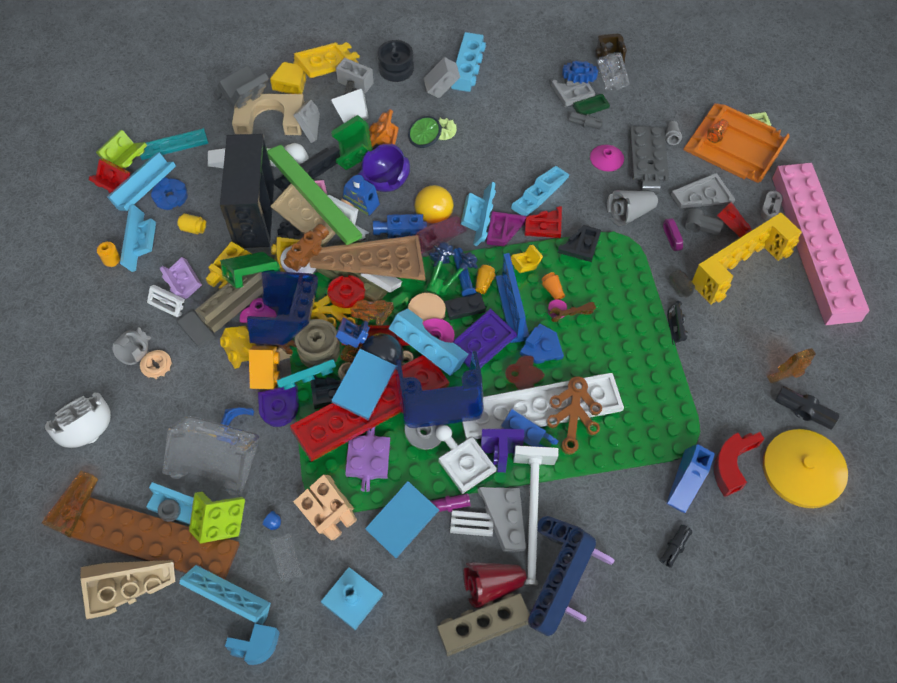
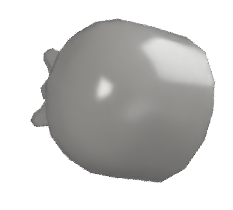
(131, 346)

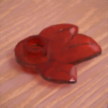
(527, 373)

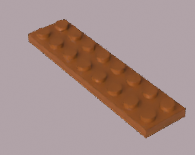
(151, 538)

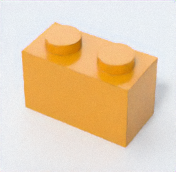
(263, 367)

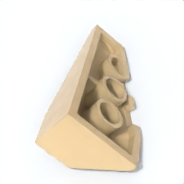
(114, 584)

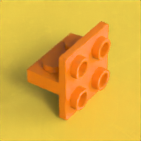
(383, 131)

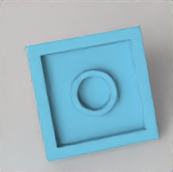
(351, 598)

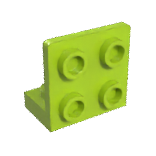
(121, 150)
(215, 519)

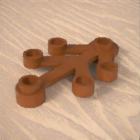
(574, 411)

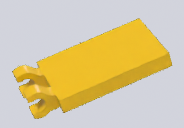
(324, 58)

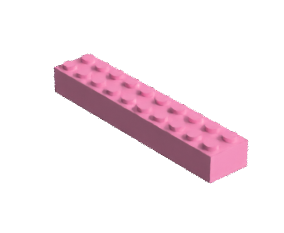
(820, 245)

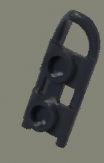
(677, 320)

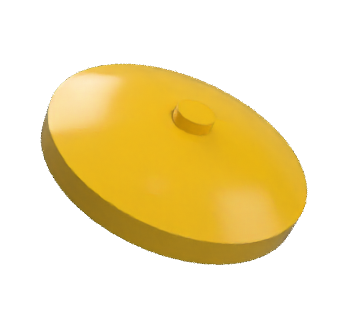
(805, 468)

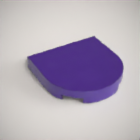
(278, 405)

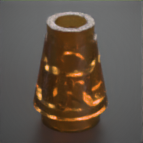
(716, 132)

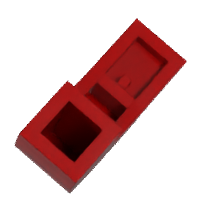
(726, 467)

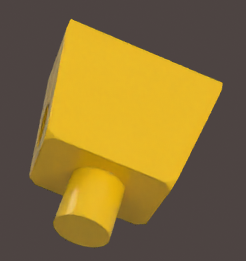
(289, 78)

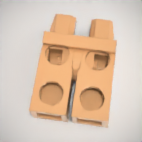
(326, 507)

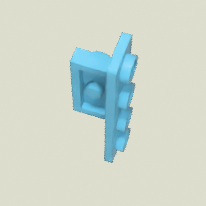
(477, 213)
(137, 238)

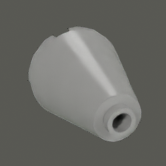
(630, 205)

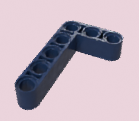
(564, 575)

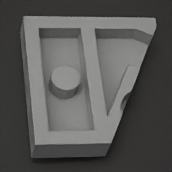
(572, 91)
(308, 119)

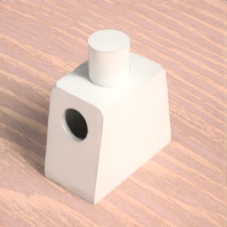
(351, 105)

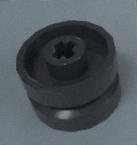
(395, 60)

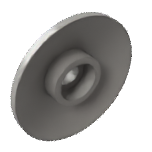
(422, 441)

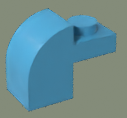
(259, 649)

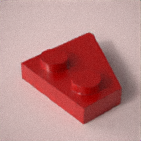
(734, 220)
(545, 224)

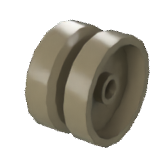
(317, 343)

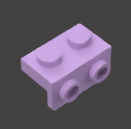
(181, 278)

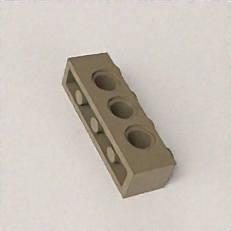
(455, 643)

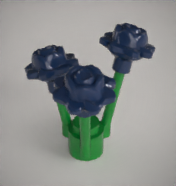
(440, 257)

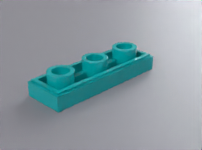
(306, 375)

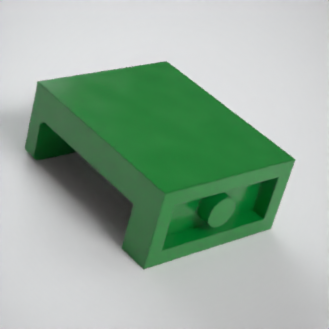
(353, 141)
(239, 266)

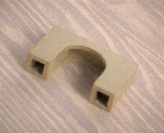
(285, 103)

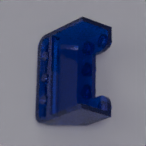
(294, 296)

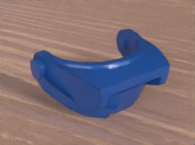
(233, 412)

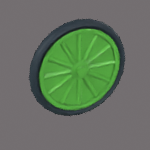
(424, 132)

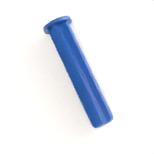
(464, 275)

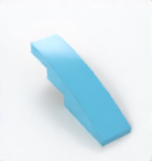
(540, 191)

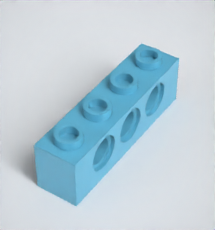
(468, 61)

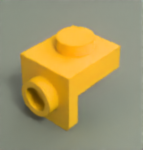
(528, 260)

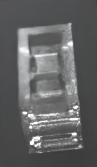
(613, 72)

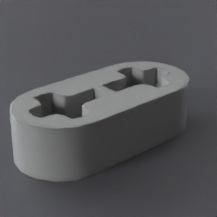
(769, 205)

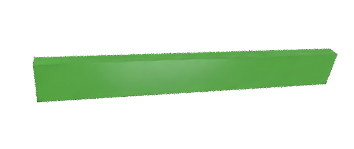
(314, 195)

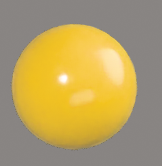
(434, 204)

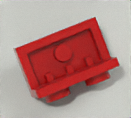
(109, 175)

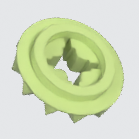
(450, 129)

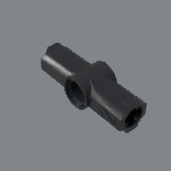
(807, 407)

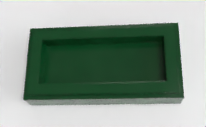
(591, 105)

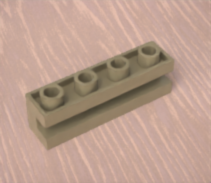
(229, 302)

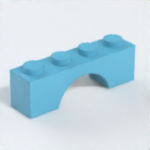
(443, 354)

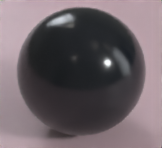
(384, 347)

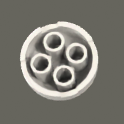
(80, 421)

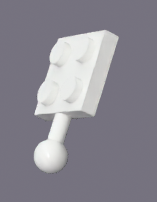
(464, 463)

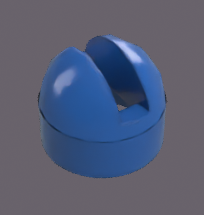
(272, 521)

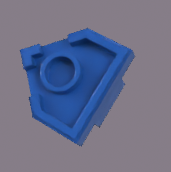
(542, 345)

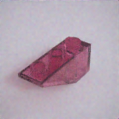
(440, 232)

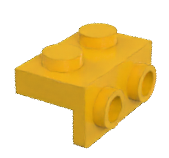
(236, 344)

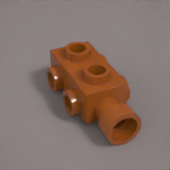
(306, 248)

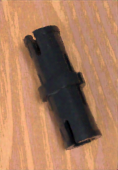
(676, 546)

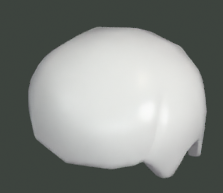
(297, 152)

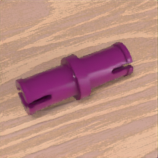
(452, 502)

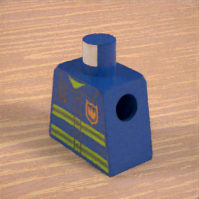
(361, 194)

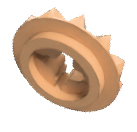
(158, 356)

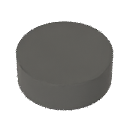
(169, 510)

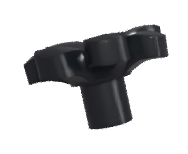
(288, 230)

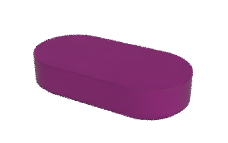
(673, 234)

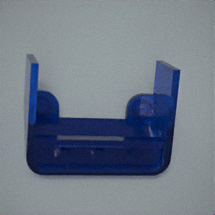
(442, 404)

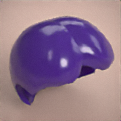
(385, 168)

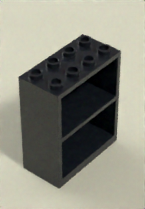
(247, 190)

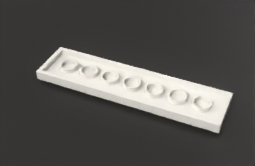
(535, 406)

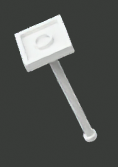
(534, 456)

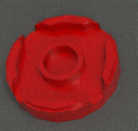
(346, 291)

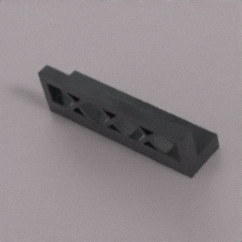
(313, 166)

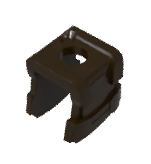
(618, 46)

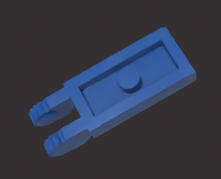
(532, 432)

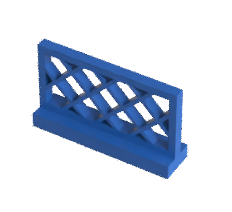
(511, 300)

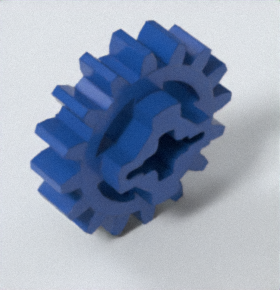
(580, 72)

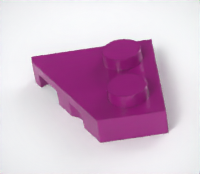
(503, 228)

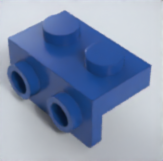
(351, 333)

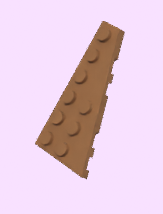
(385, 257)

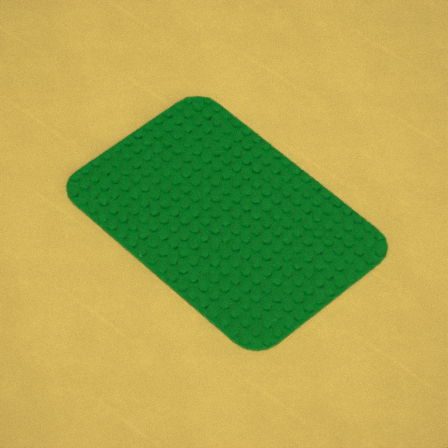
(621, 337)

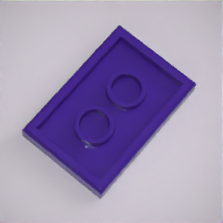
(486, 337)

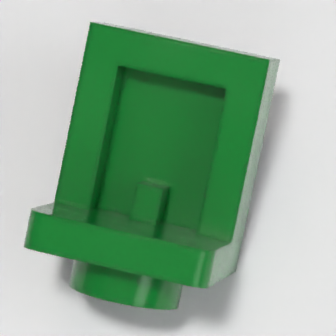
(400, 303)

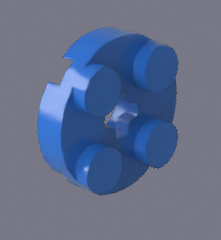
(169, 185)

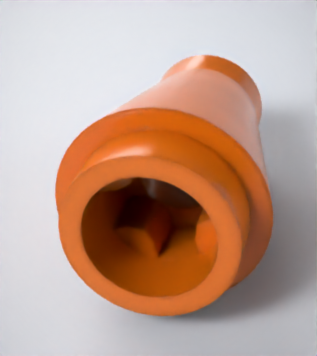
(553, 286)

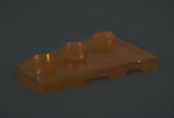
(70, 506)

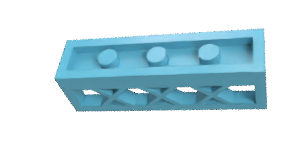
(140, 182)
(162, 493)
(226, 594)

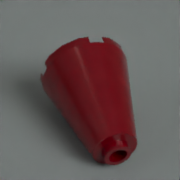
(491, 581)

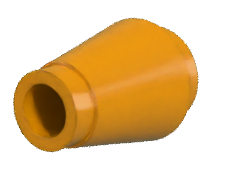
(484, 278)

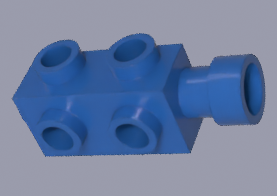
(400, 225)

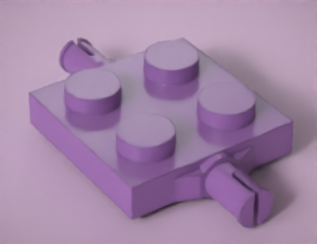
(368, 458)

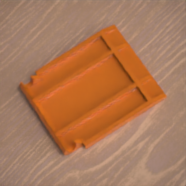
(747, 145)

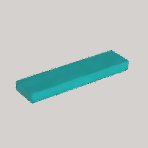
(175, 143)

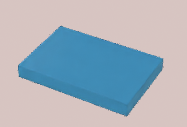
(363, 384)
(402, 519)

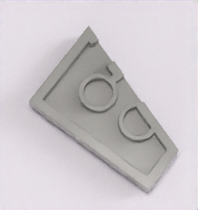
(703, 192)
(506, 514)

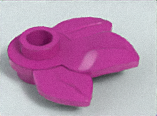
(264, 311)

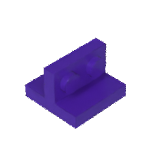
(500, 443)

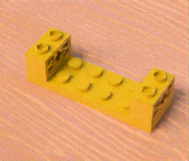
(775, 235)

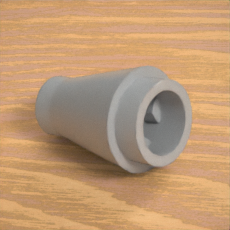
(673, 134)

